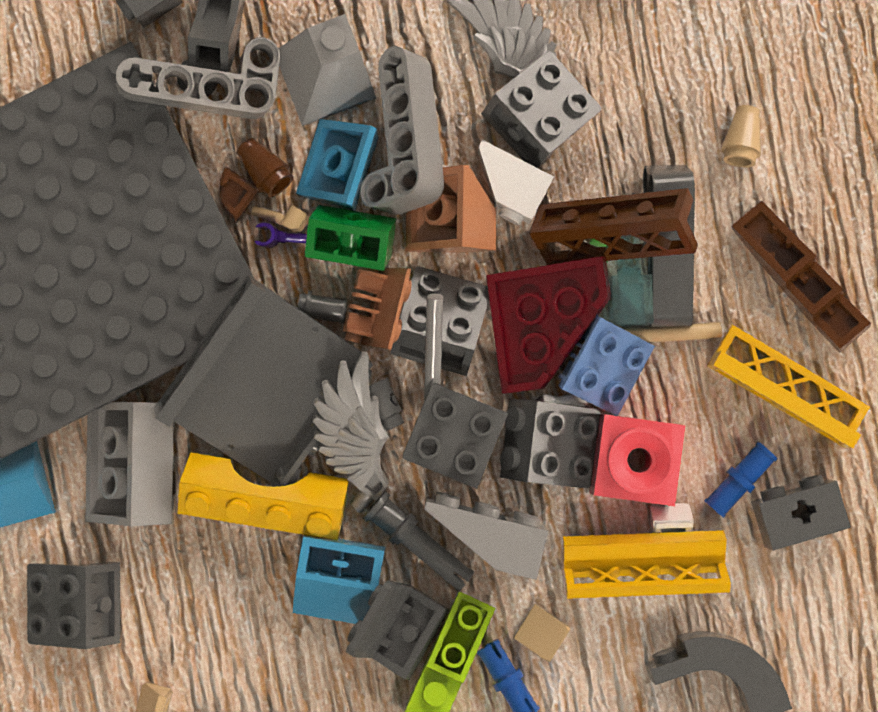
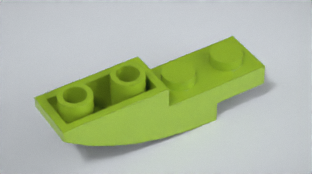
(450, 655)

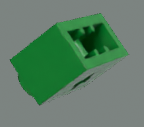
(350, 237)

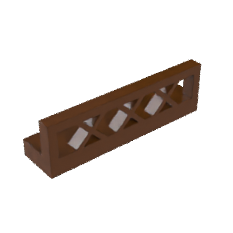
(609, 219)

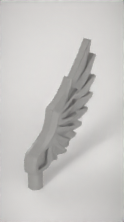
(506, 33)
(352, 431)

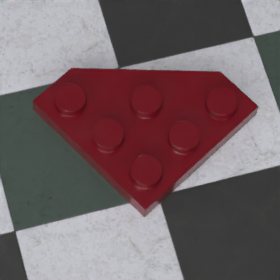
(542, 317)

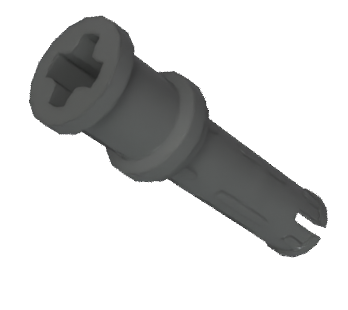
(403, 529)

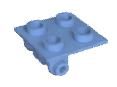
(606, 366)

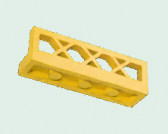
(784, 399)
(644, 558)

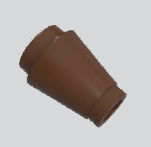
(265, 168)

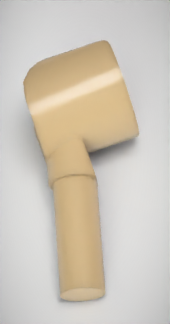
(294, 219)

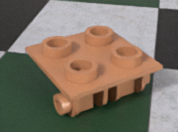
(382, 323)

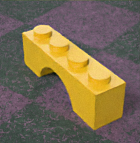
(216, 492)

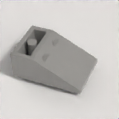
(502, 541)

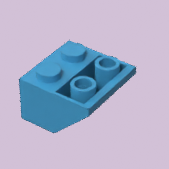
(336, 578)

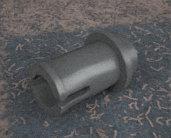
(323, 307)

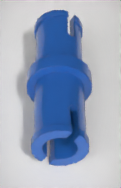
(741, 479)
(507, 678)

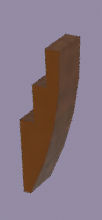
(800, 276)

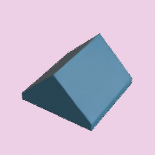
(338, 163)
(24, 487)

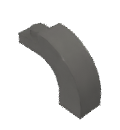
(215, 34)
(705, 650)

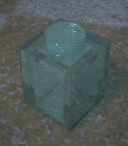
(631, 298)

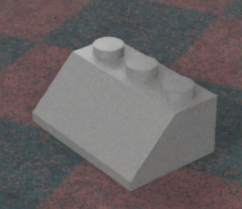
(129, 466)

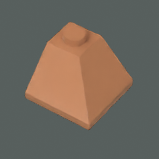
(456, 222)

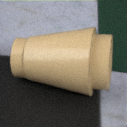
(743, 139)

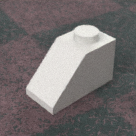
(513, 183)

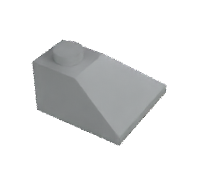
(325, 71)

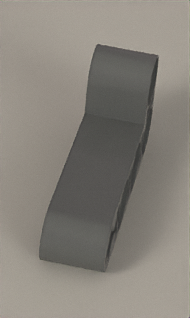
(674, 273)

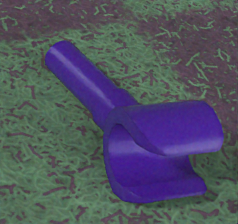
(279, 236)

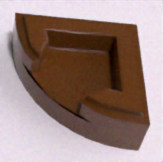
(236, 194)

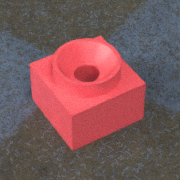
(659, 475)

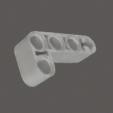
(197, 78)
(411, 137)

